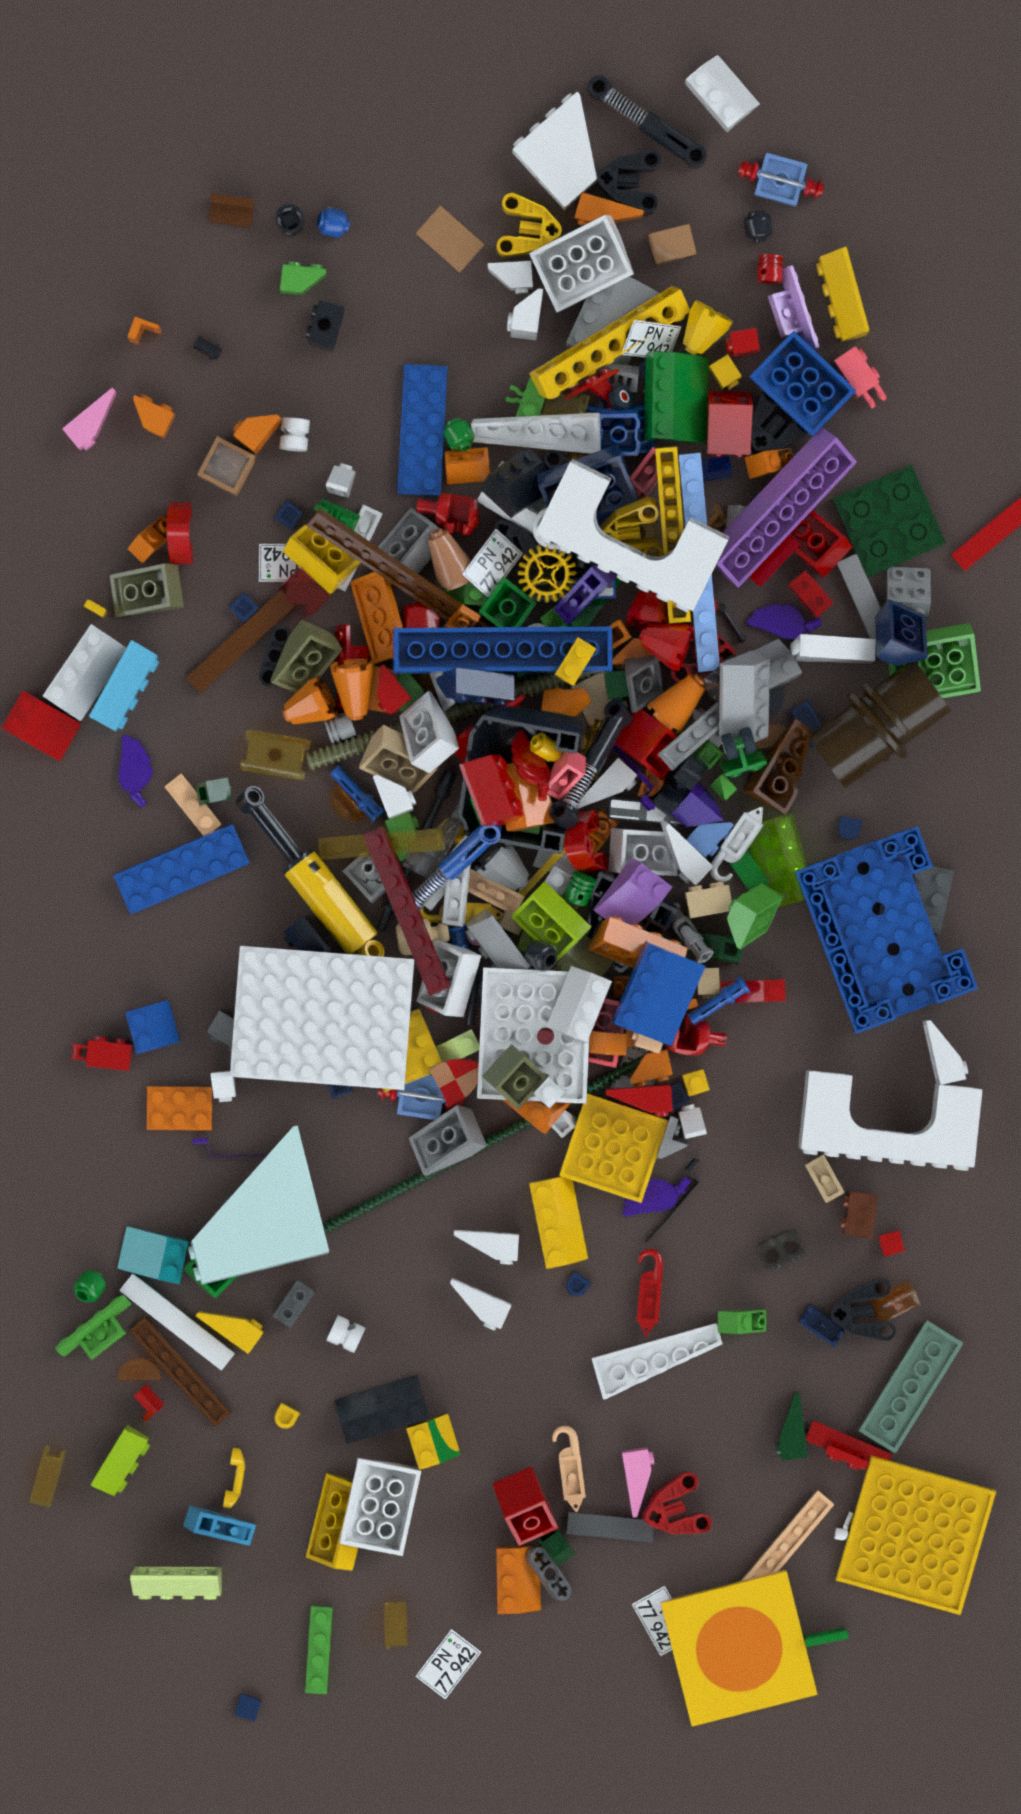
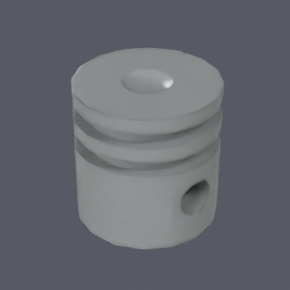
(339, 727)

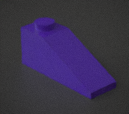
(584, 593)

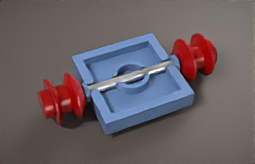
(781, 179)
(419, 1099)

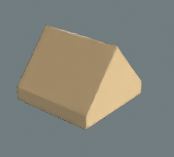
(508, 923)

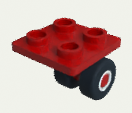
(618, 397)

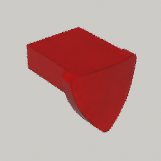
(149, 1401)

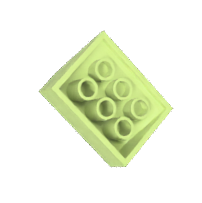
(176, 1582)

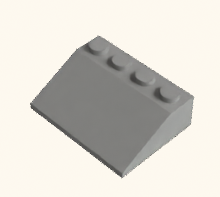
(607, 307)

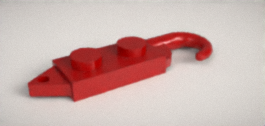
(650, 1292)

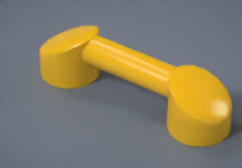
(232, 1496)

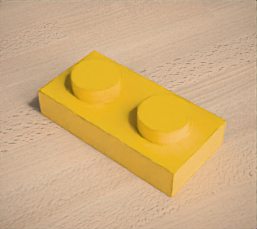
(575, 661)

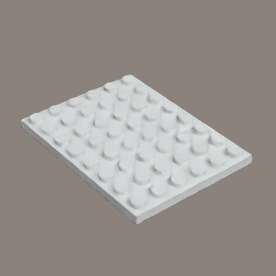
(322, 1017)

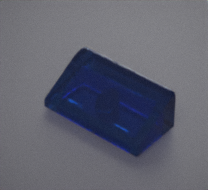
(716, 469)

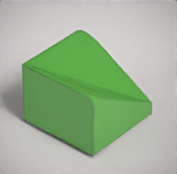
(723, 787)

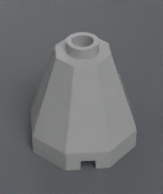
(503, 866)

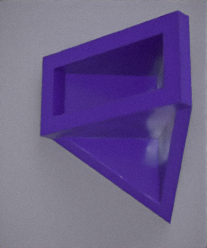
(697, 808)

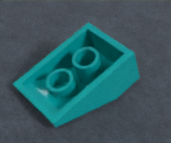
(153, 1255)

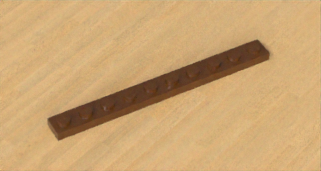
(386, 566)

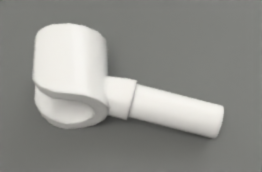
(841, 1534)

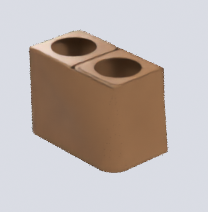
(672, 244)

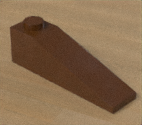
(778, 780)

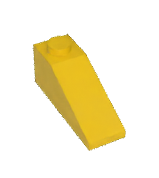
(236, 1329)

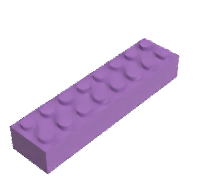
(783, 505)

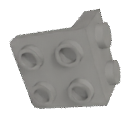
(910, 588)

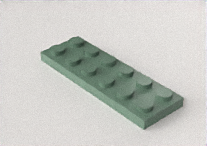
(910, 1386)

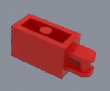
(105, 1054)

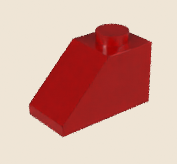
(390, 692)

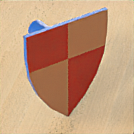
(456, 1078)

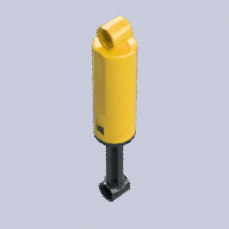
(315, 883)

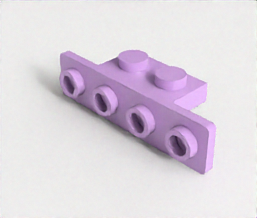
(791, 310)

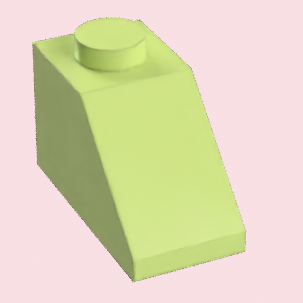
(458, 1046)

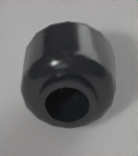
(758, 226)
(541, 955)

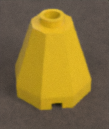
(704, 328)

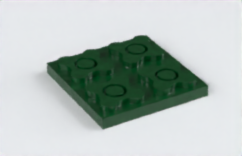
(889, 521)

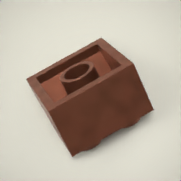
(859, 1214)

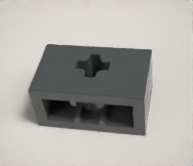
(294, 1303)

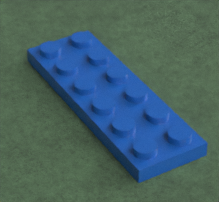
(422, 430)
(181, 868)

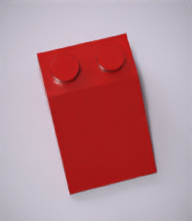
(820, 544)
(41, 726)
(650, 1098)

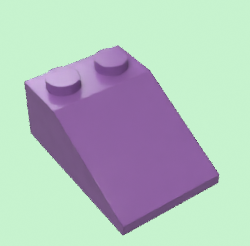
(633, 894)

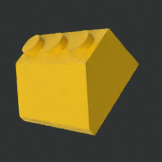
(320, 558)

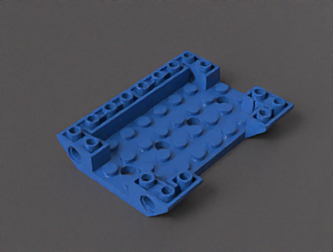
(859, 939)

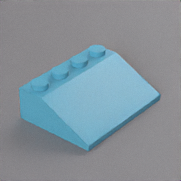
(124, 686)

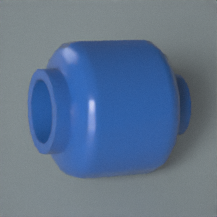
(332, 222)

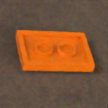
(179, 1108)

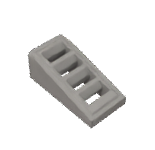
(625, 371)

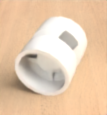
(294, 434)
(346, 1334)

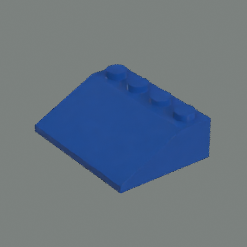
(802, 383)
(658, 993)

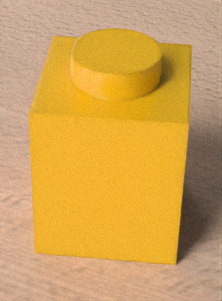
(725, 373)
(695, 1082)

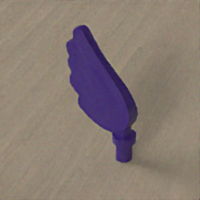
(782, 621)
(134, 769)
(657, 1197)

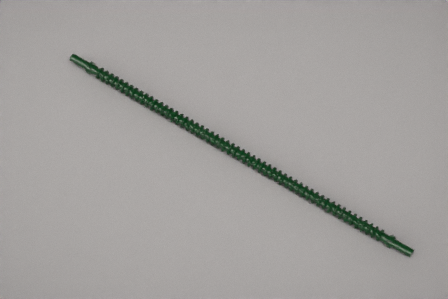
(626, 1068)

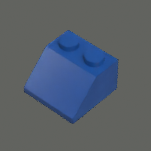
(152, 1026)

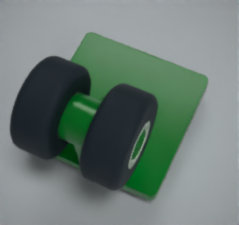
(740, 762)

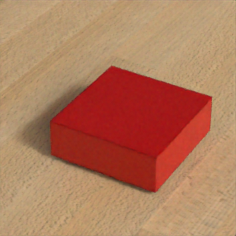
(891, 1243)

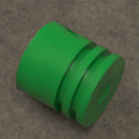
(579, 888)

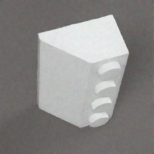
(85, 672)
(394, 797)

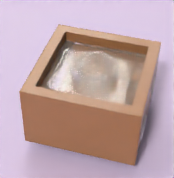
(227, 466)

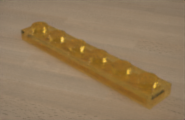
(402, 842)

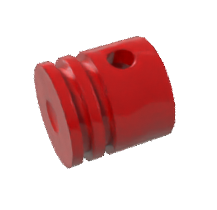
(770, 269)

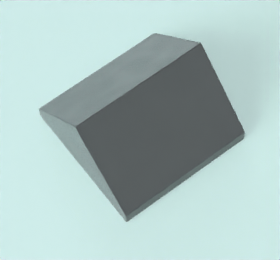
(643, 681)

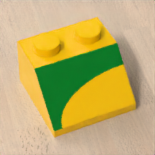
(433, 1441)

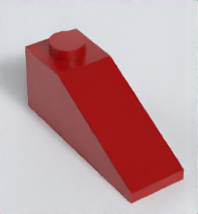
(761, 990)

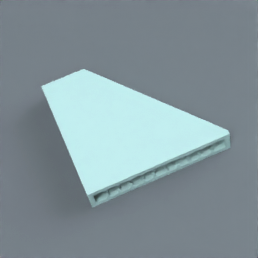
(266, 1220)

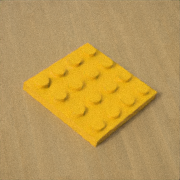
(613, 1148)

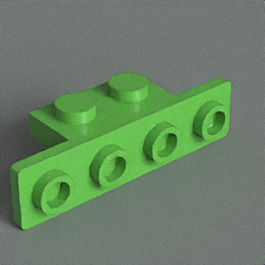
(98, 1332)

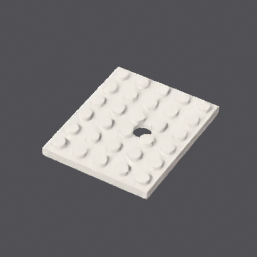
(512, 1012)

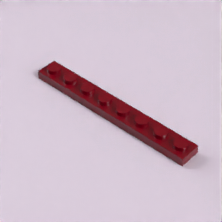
(406, 911)

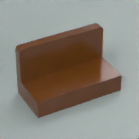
(231, 210)

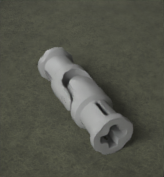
(688, 933)

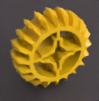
(557, 588)

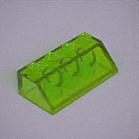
(779, 856)

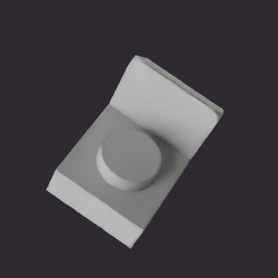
(669, 1145)

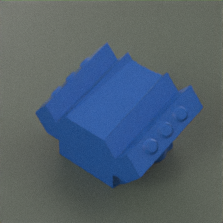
(623, 428)

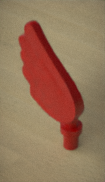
(529, 765)

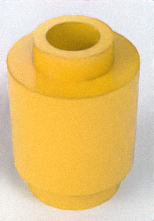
(545, 747)

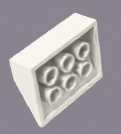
(582, 262)
(380, 1506)

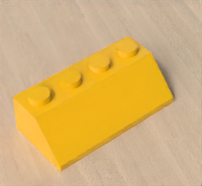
(843, 295)
(558, 1221)
(328, 1524)

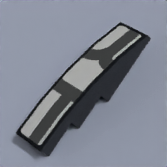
(634, 811)

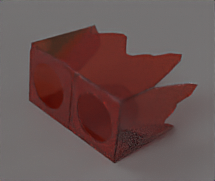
(305, 591)

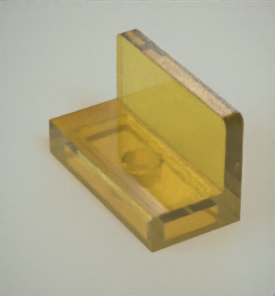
(395, 1624)

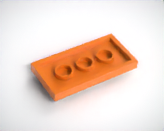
(377, 614)

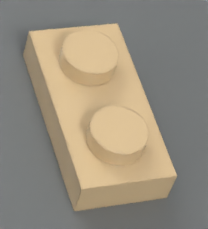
(824, 1178)

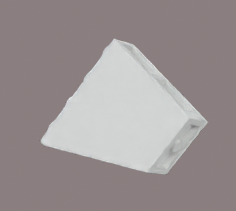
(560, 152)
(833, 649)

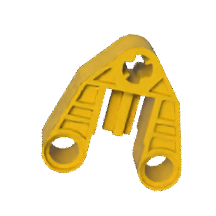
(528, 210)
(625, 521)

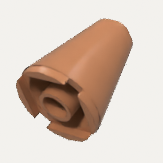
(448, 560)

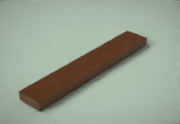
(240, 642)
(180, 1371)

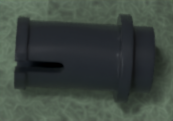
(207, 348)

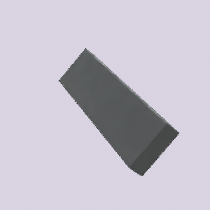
(609, 1527)

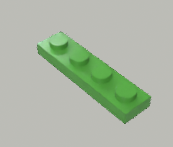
(318, 1649)

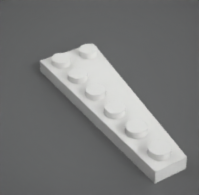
(551, 432)
(637, 1363)

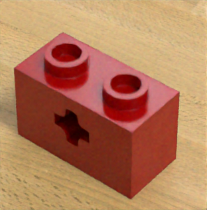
(742, 343)
(810, 594)

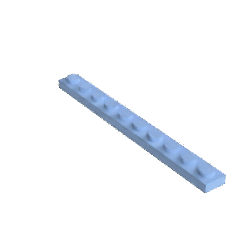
(704, 612)

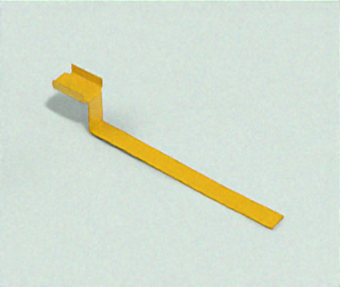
(541, 872)

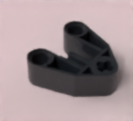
(629, 163)
(761, 413)
(525, 540)
(679, 784)
(867, 1329)

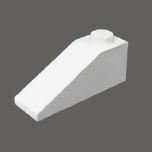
(341, 480)
(610, 783)
(685, 856)
(495, 1244)
(486, 1306)

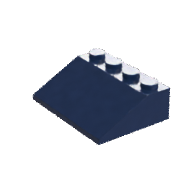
(606, 461)

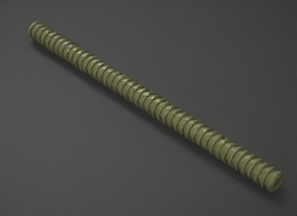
(455, 712)

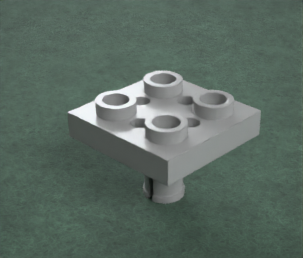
(365, 868)

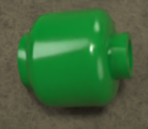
(458, 434)
(89, 1286)

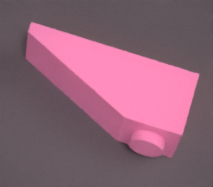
(87, 425)
(637, 1471)

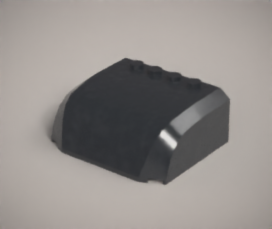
(493, 737)

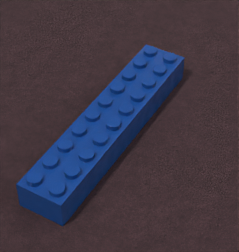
(496, 649)

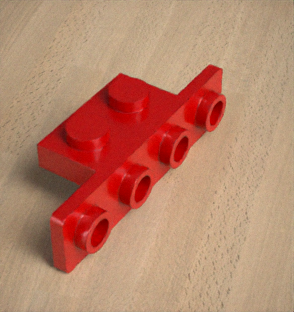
(342, 635)
(843, 1446)

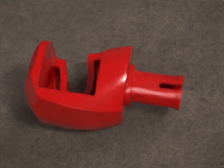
(453, 512)
(419, 616)
(695, 1038)

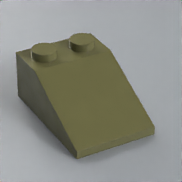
(146, 590)
(305, 656)

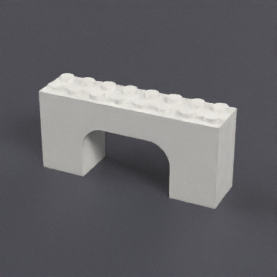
(574, 527)
(945, 1141)

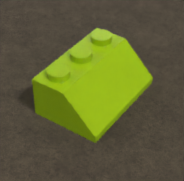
(550, 919)
(121, 1461)

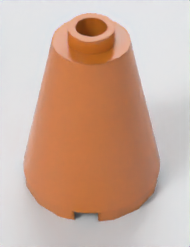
(353, 685)
(678, 702)

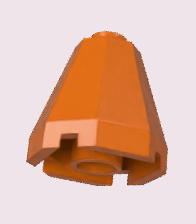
(310, 703)

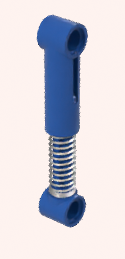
(457, 862)

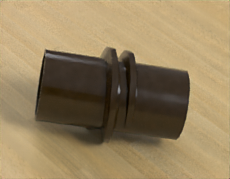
(879, 723)

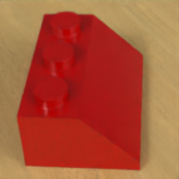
(492, 790)

